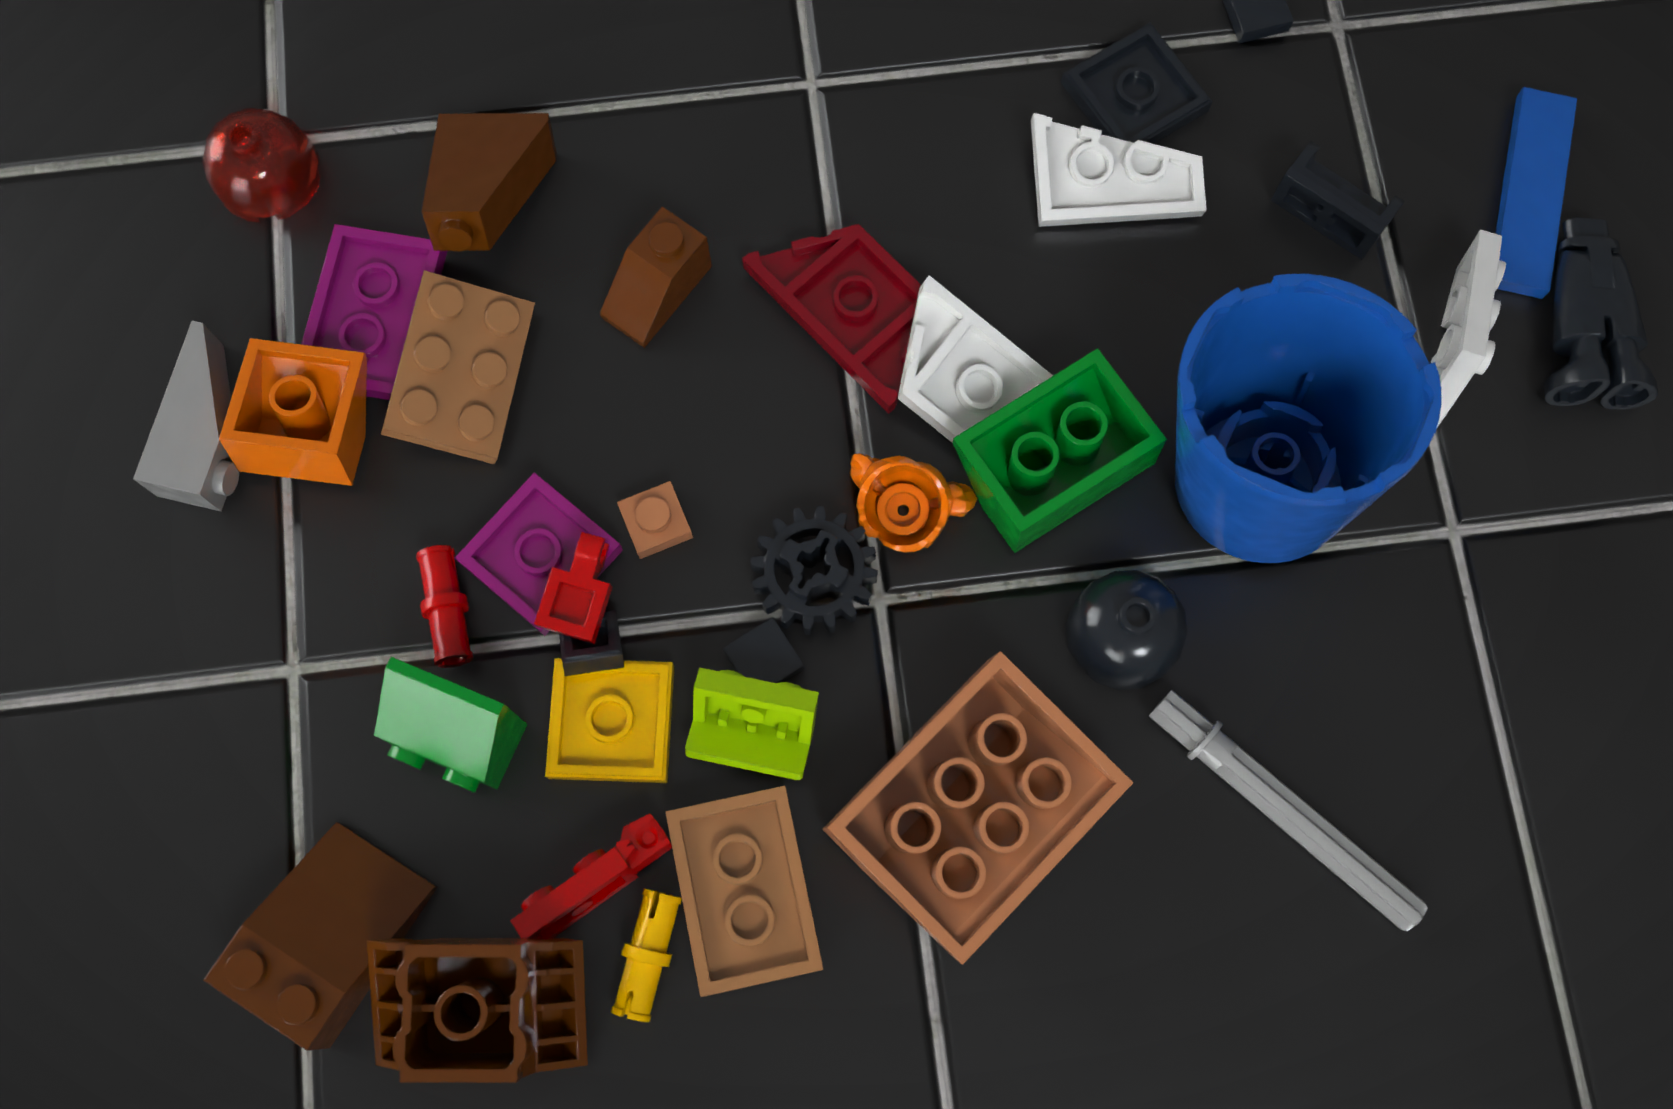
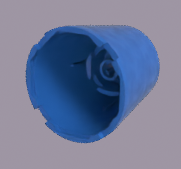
(1297, 414)

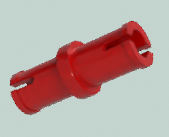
(444, 606)

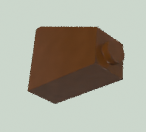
(483, 175)

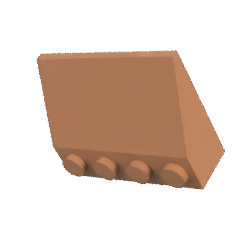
(978, 807)

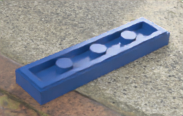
(1534, 189)

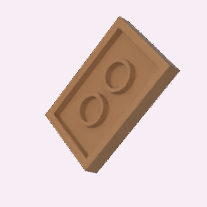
(458, 368)
(743, 891)

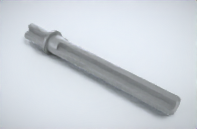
(1289, 811)

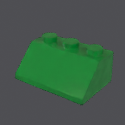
(1058, 449)

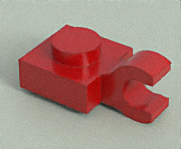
(575, 599)

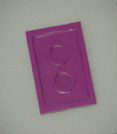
(369, 298)

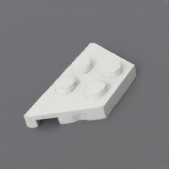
(960, 364)

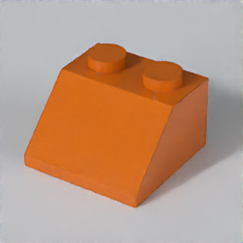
(298, 412)

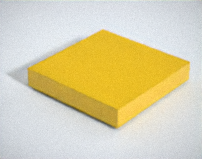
(611, 723)

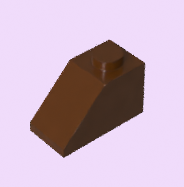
(656, 276)

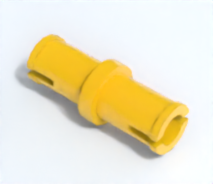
(646, 955)

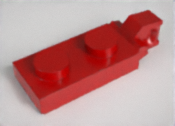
(594, 882)

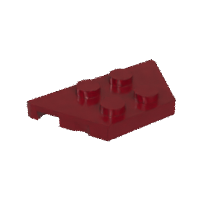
(848, 301)

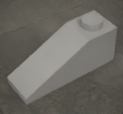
(184, 448)

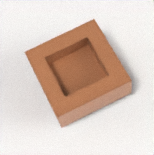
(655, 520)

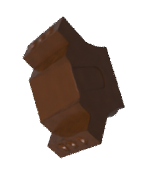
(477, 1007)

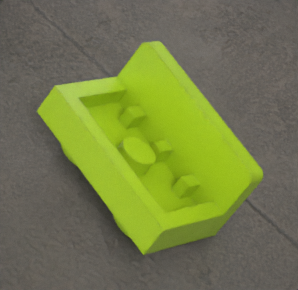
(751, 723)

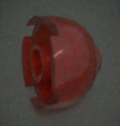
(260, 164)

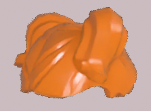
(904, 482)

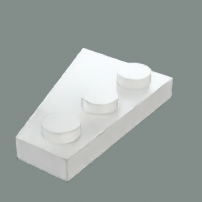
(1108, 179)
(1469, 318)

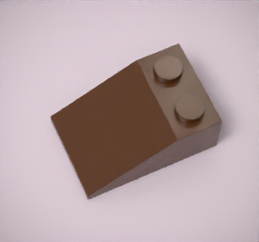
(305, 946)

